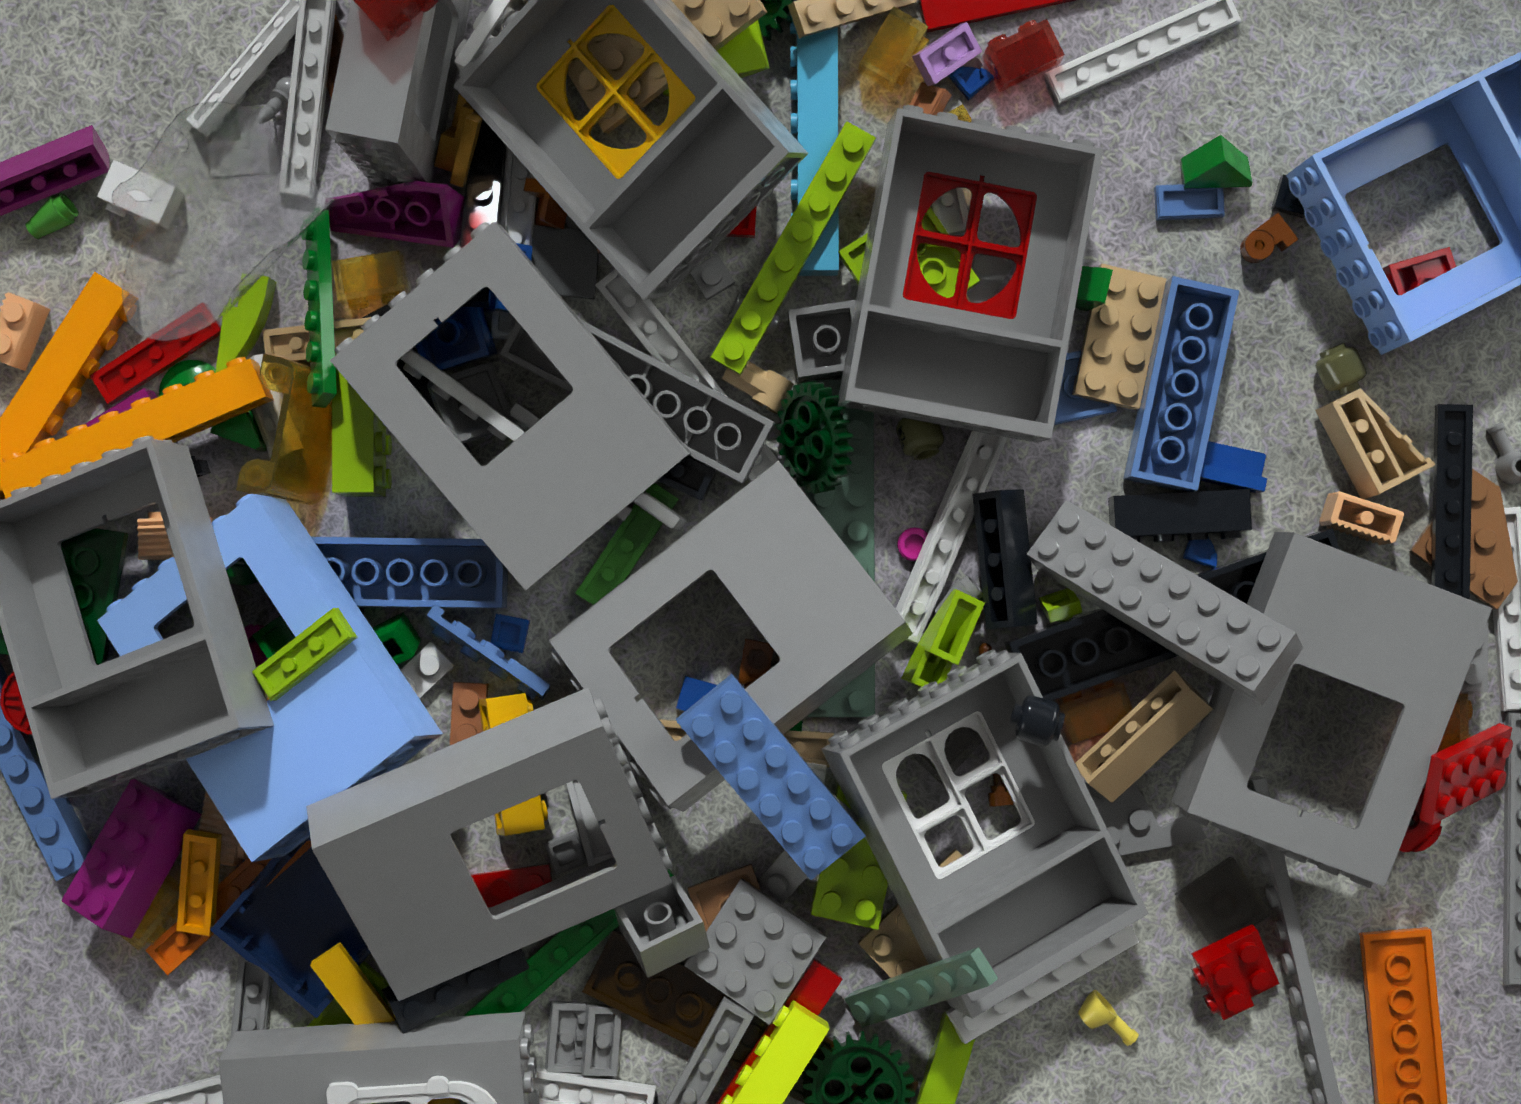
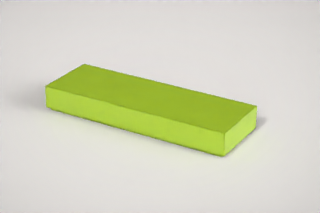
(304, 654)

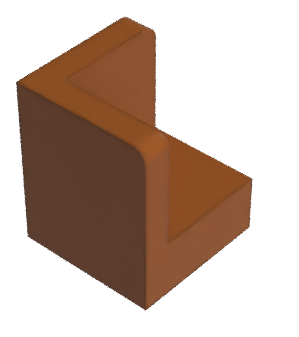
(548, 210)

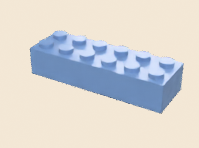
(1181, 385)
(417, 571)

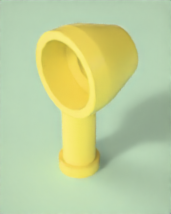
(1098, 1011)

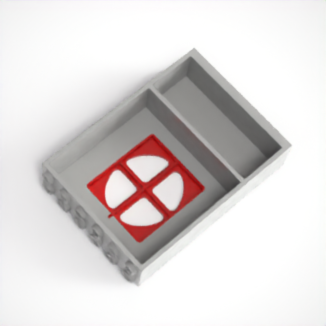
(955, 360)

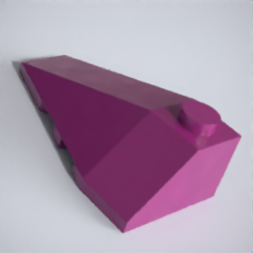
(402, 212)

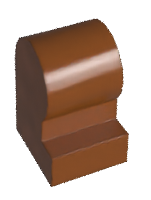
(1261, 241)
(755, 661)

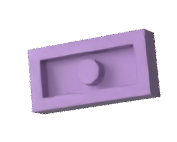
(947, 54)

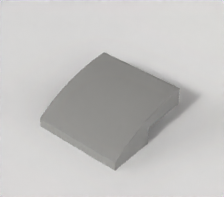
(583, 1038)

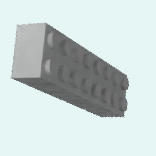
(706, 421)
(1166, 602)

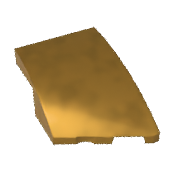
(459, 142)

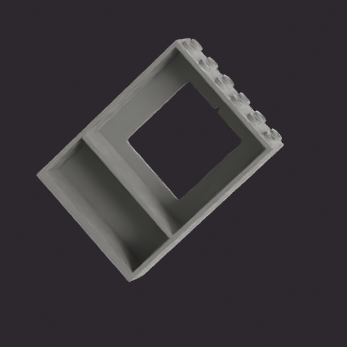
(396, 93)
(567, 468)
(793, 585)
(1369, 632)
(152, 704)
(410, 888)

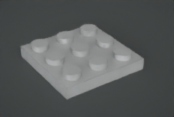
(756, 951)

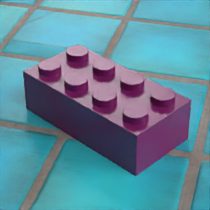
(130, 858)

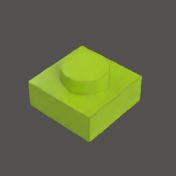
(1060, 605)

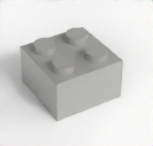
(820, 339)
(662, 928)

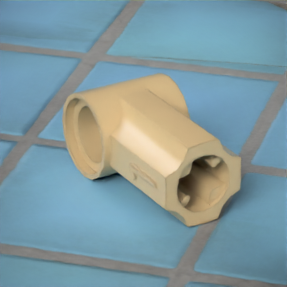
(763, 386)

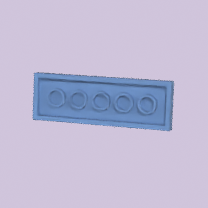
(770, 776)

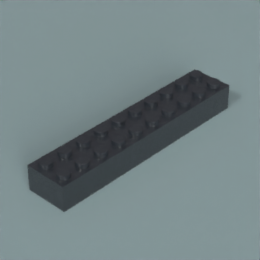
(1103, 647)

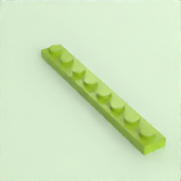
(793, 248)

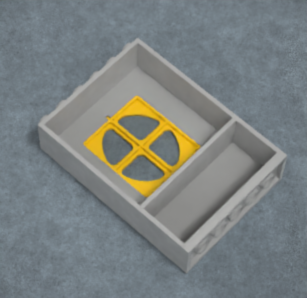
(647, 205)

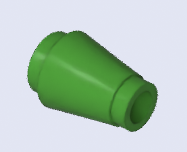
(52, 216)

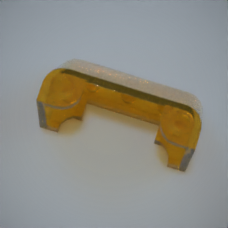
(301, 443)

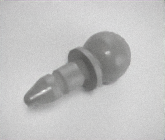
(278, 100)

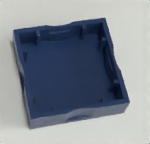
(290, 926)

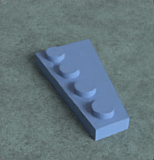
(475, 650)

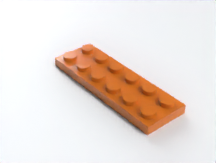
(1403, 1016)

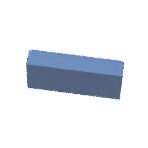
(1181, 203)

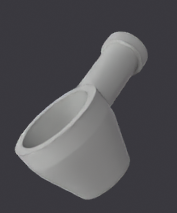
(1506, 462)

